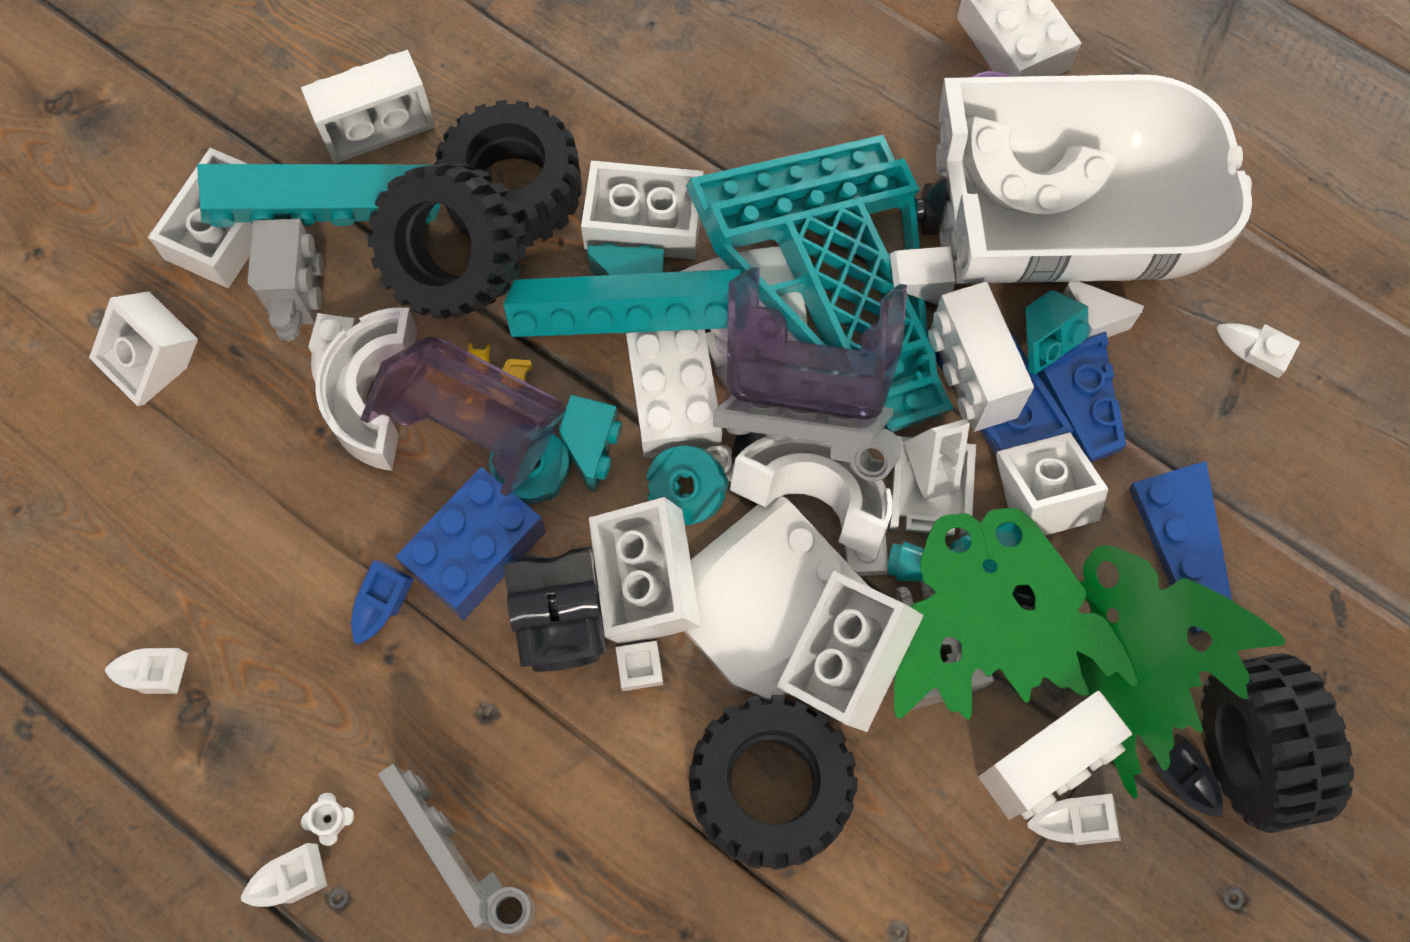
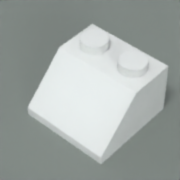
(141, 345)
(1052, 483)

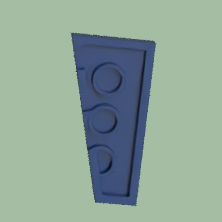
(1184, 527)

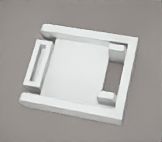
(923, 513)

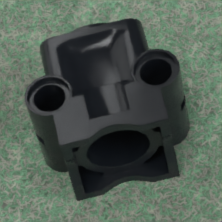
(555, 610)

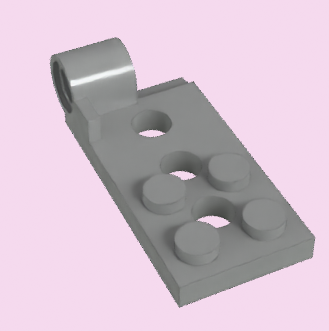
(848, 436)
(478, 899)

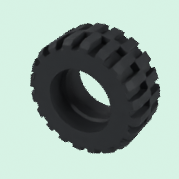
(526, 134)
(402, 249)
(1280, 749)
(831, 770)

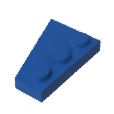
(1086, 396)

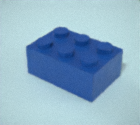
(468, 542)

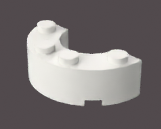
(1018, 189)
(346, 377)
(804, 467)

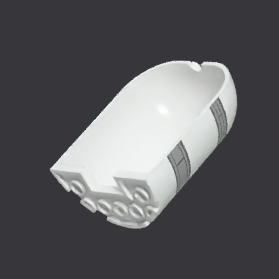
(1158, 215)

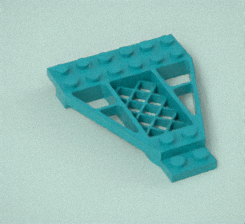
(808, 193)

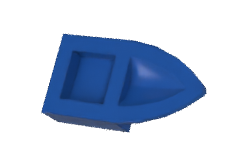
(378, 599)

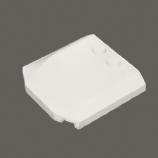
(759, 593)

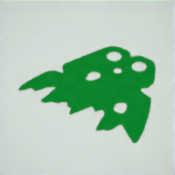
(991, 624)
(1154, 635)

